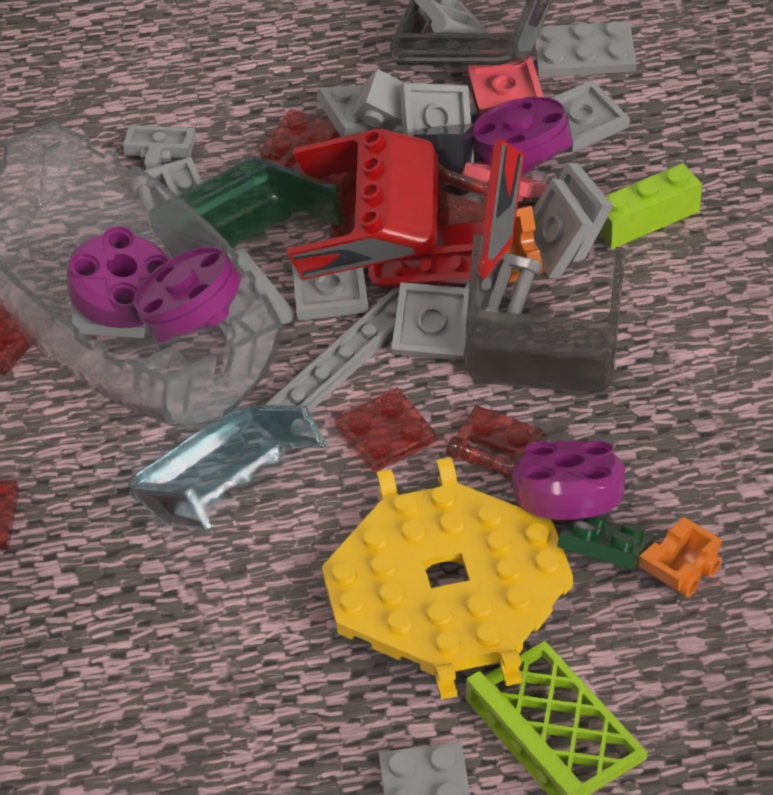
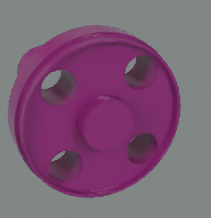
(529, 124)
(108, 273)
(187, 293)
(568, 479)

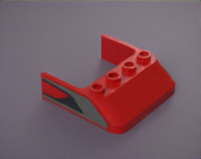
(393, 200)
(452, 254)

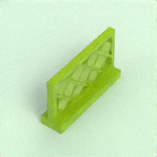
(523, 738)

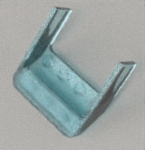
(219, 458)

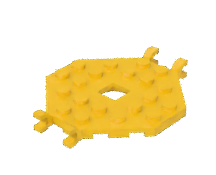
(384, 593)

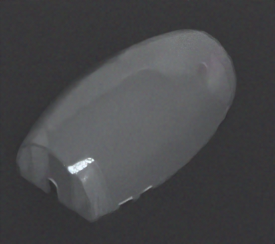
(65, 192)

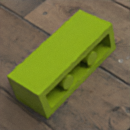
(651, 205)

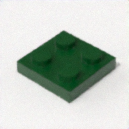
(606, 540)

